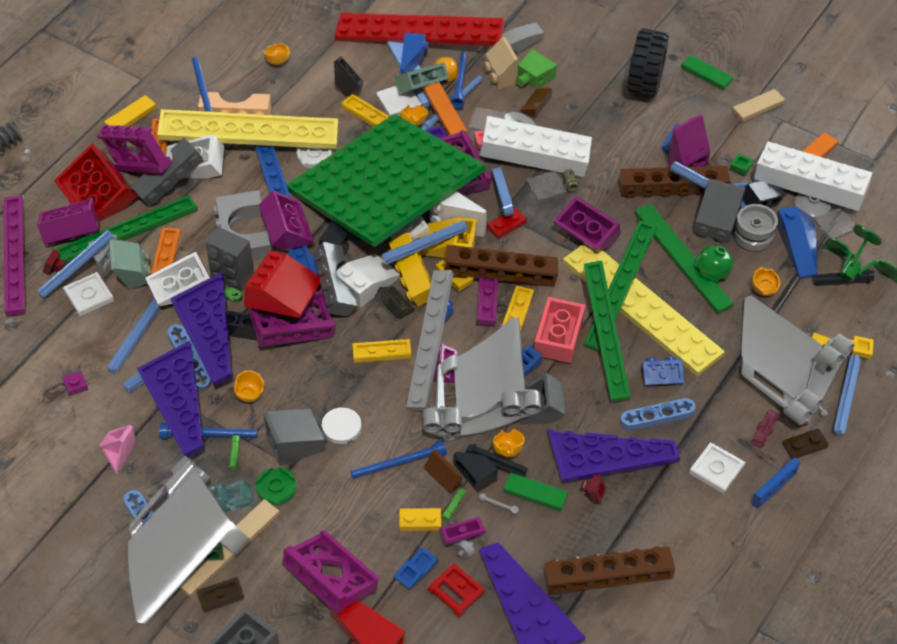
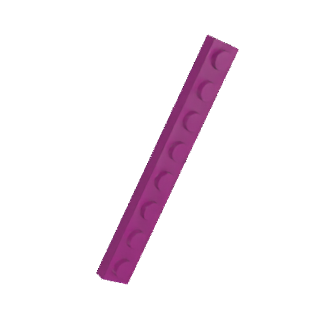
(14, 256)

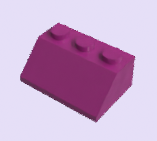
(285, 221)
(68, 222)
(588, 224)

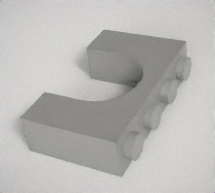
(242, 206)

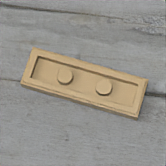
(758, 105)

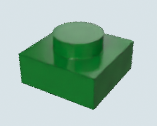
(741, 164)

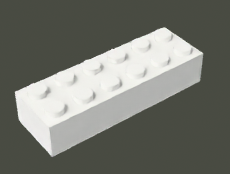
(535, 146)
(813, 176)

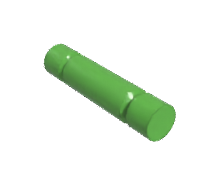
(234, 452)
(453, 504)

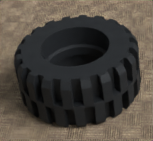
(647, 62)

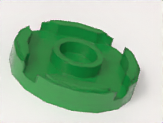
(276, 486)

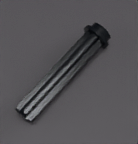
(836, 278)
(502, 463)

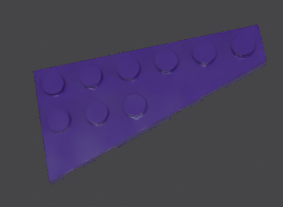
(206, 322)
(174, 390)
(603, 454)
(526, 606)

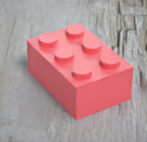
(559, 329)

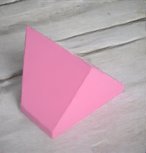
(118, 446)

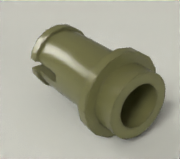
(571, 182)

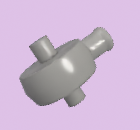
(465, 549)

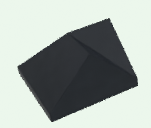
(345, 77)

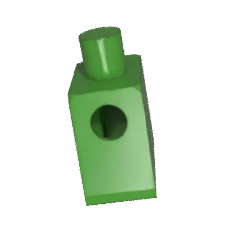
(535, 70)

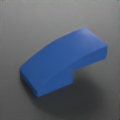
(416, 569)

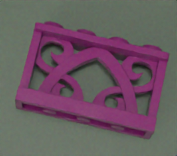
(116, 139)
(465, 141)
(311, 330)
(333, 553)

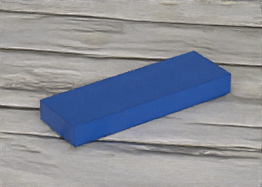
(775, 483)

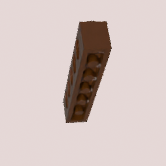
(664, 182)
(501, 265)
(641, 572)

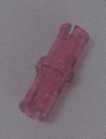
(761, 435)

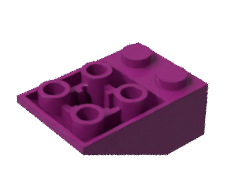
(690, 144)

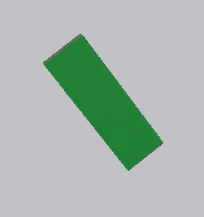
(707, 72)
(535, 492)

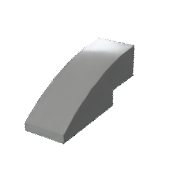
(523, 36)

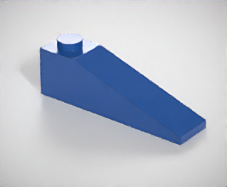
(799, 240)

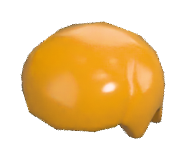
(277, 54)
(451, 66)
(415, 116)
(765, 282)
(248, 386)
(509, 443)

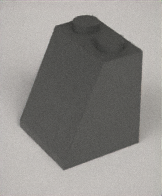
(719, 210)
(294, 434)

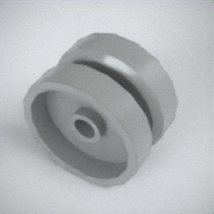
(755, 227)

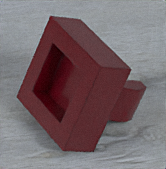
(53, 263)
(594, 489)

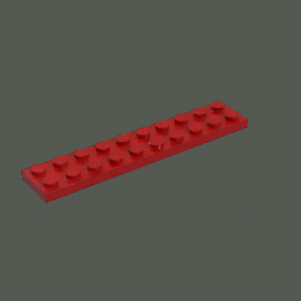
(437, 29)

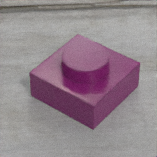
(75, 383)

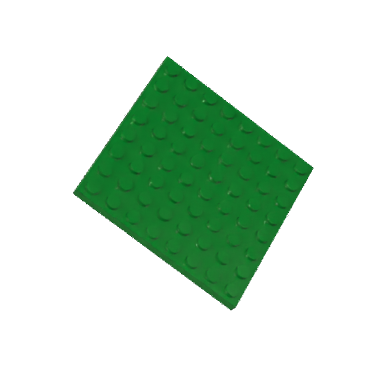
(385, 179)

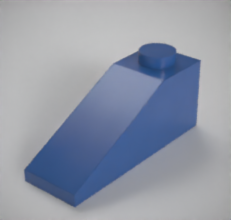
(413, 51)

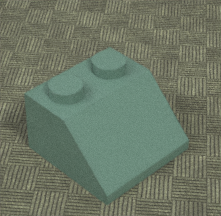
(129, 262)

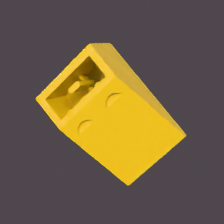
(464, 239)

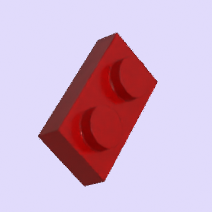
(504, 225)

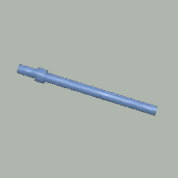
(428, 124)

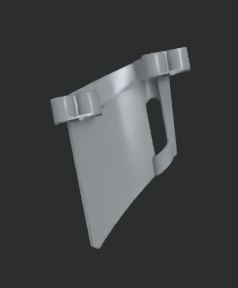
(789, 360)
(487, 388)
(176, 538)

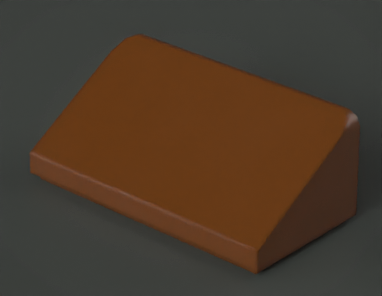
(537, 102)
(443, 472)

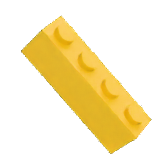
(413, 271)

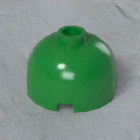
(714, 263)

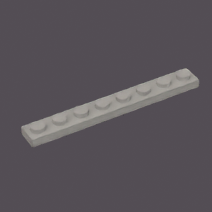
(430, 340)

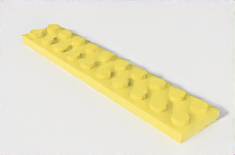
(249, 128)
(653, 315)

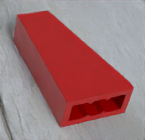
(367, 626)

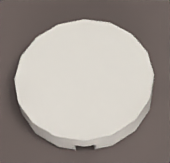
(312, 156)
(341, 425)

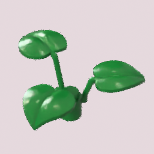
(852, 267)

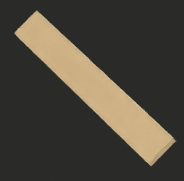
(251, 526)

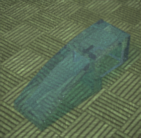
(232, 496)

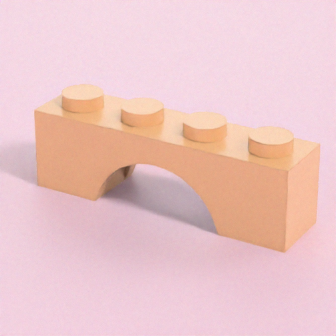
(256, 104)

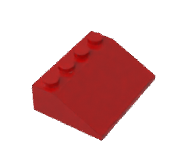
(97, 178)
(281, 286)

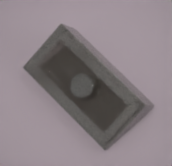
(393, 302)

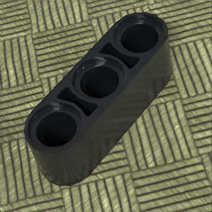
(241, 325)

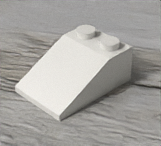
(212, 152)
(459, 206)
(366, 277)
(176, 278)

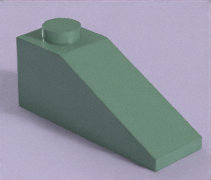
(421, 77)

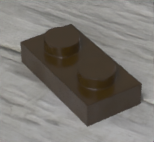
(805, 443)
(220, 594)

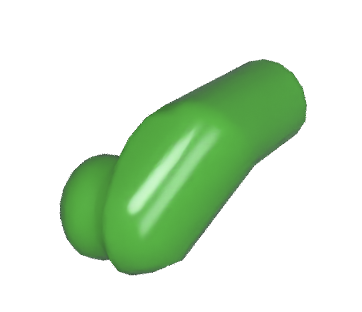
(233, 294)

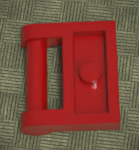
(460, 584)

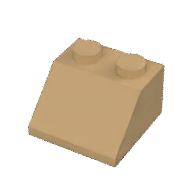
(502, 64)

